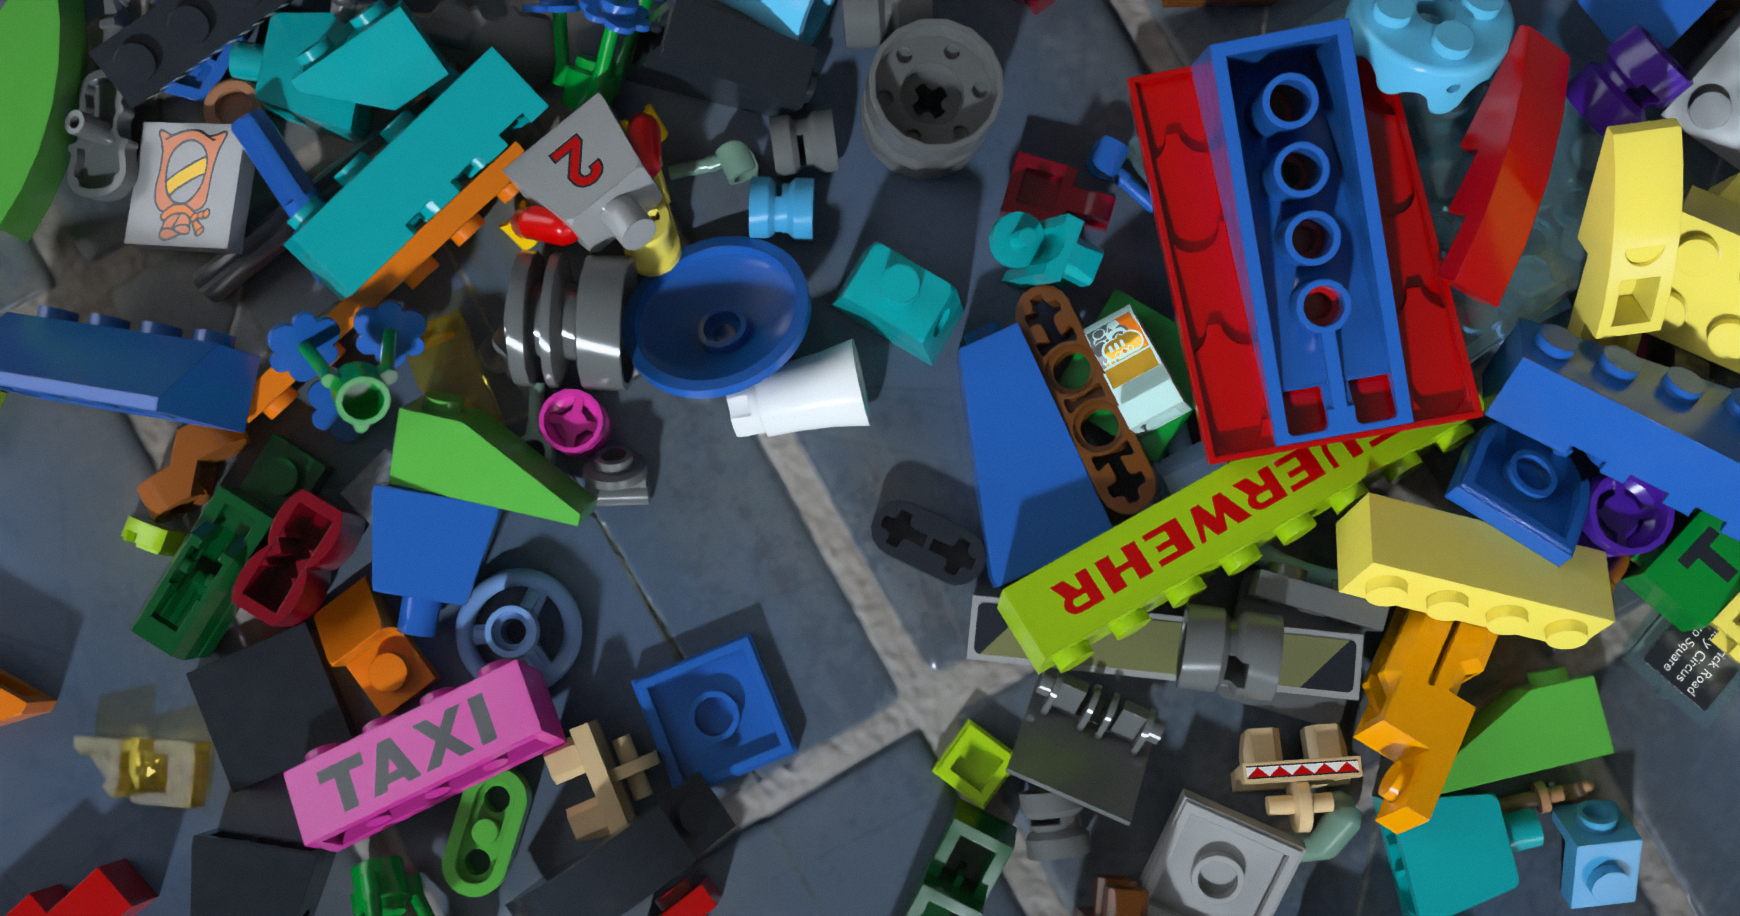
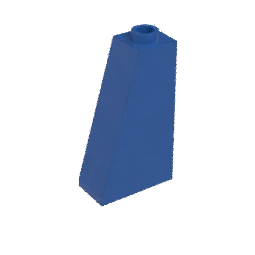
(1024, 464)

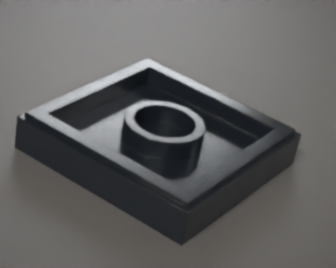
(271, 705)

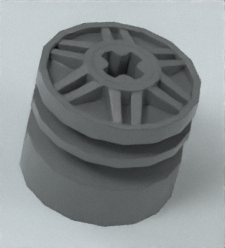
(936, 66)
(564, 320)

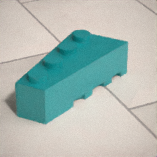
(413, 173)

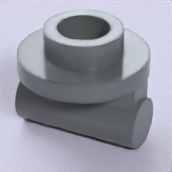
(617, 477)

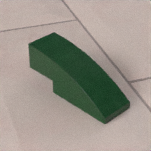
(963, 864)

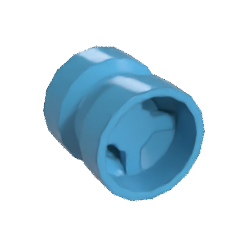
(782, 208)

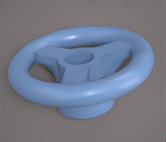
(495, 634)

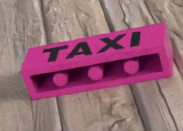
(423, 755)

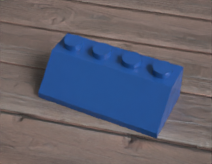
(128, 370)

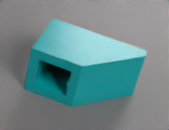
(377, 64)

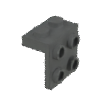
(1303, 605)

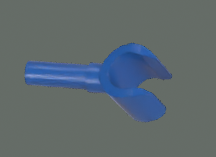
(1106, 165)

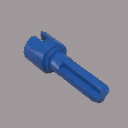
(275, 162)

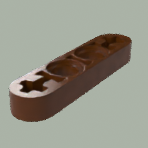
(1080, 403)

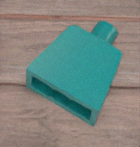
(276, 63)
(900, 302)
(1459, 853)

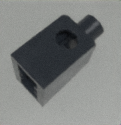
(255, 875)

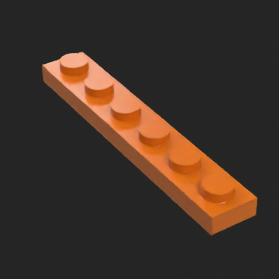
(410, 264)

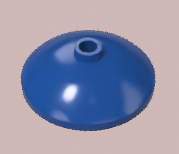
(718, 318)

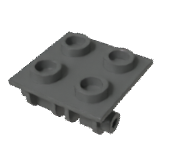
(1085, 745)

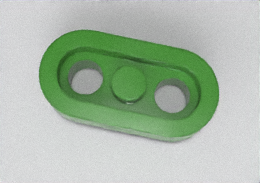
(489, 829)

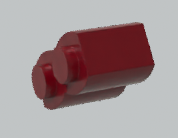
(293, 573)

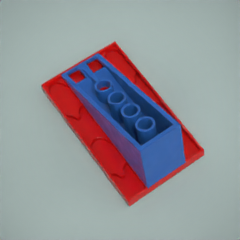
(1308, 301)

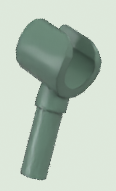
(733, 157)
(533, 432)

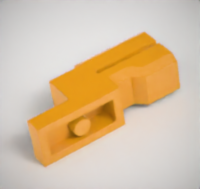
(1416, 709)

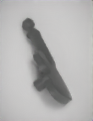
(467, 33)
(104, 156)

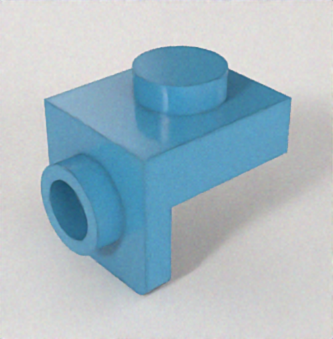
(1598, 854)

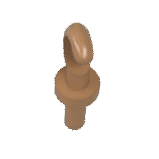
(1543, 796)

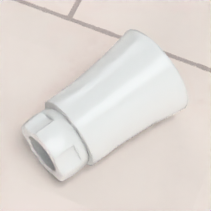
(805, 395)

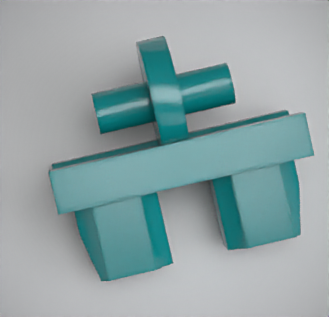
(1043, 251)

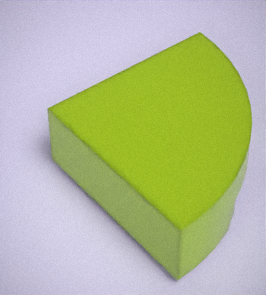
(151, 536)

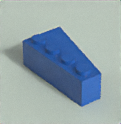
(1623, 415)

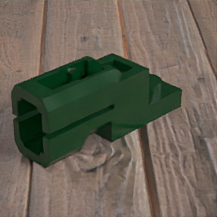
(194, 593)

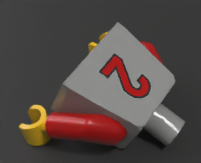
(589, 180)

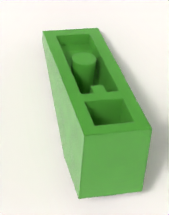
(478, 460)
(1532, 729)

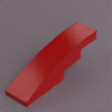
(1512, 162)

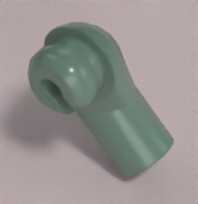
(1332, 830)

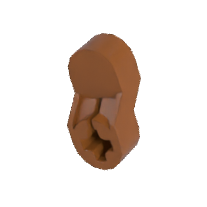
(191, 472)

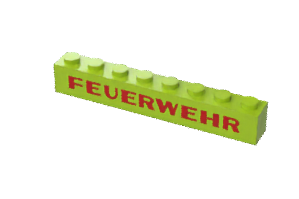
(1197, 533)

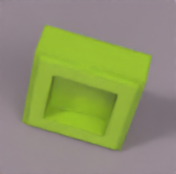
(974, 764)

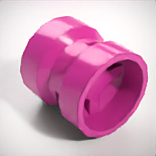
(565, 418)

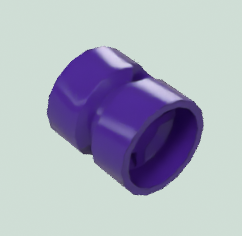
(1633, 78)
(1625, 517)

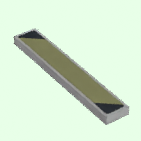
(1310, 665)

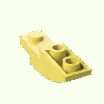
(1630, 234)

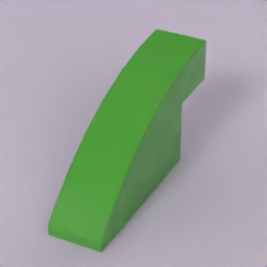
(39, 84)

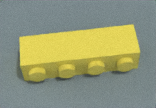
(1469, 573)

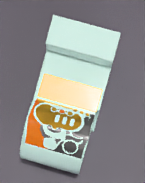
(1136, 371)

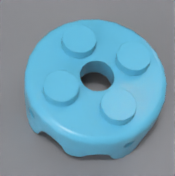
(1427, 57)

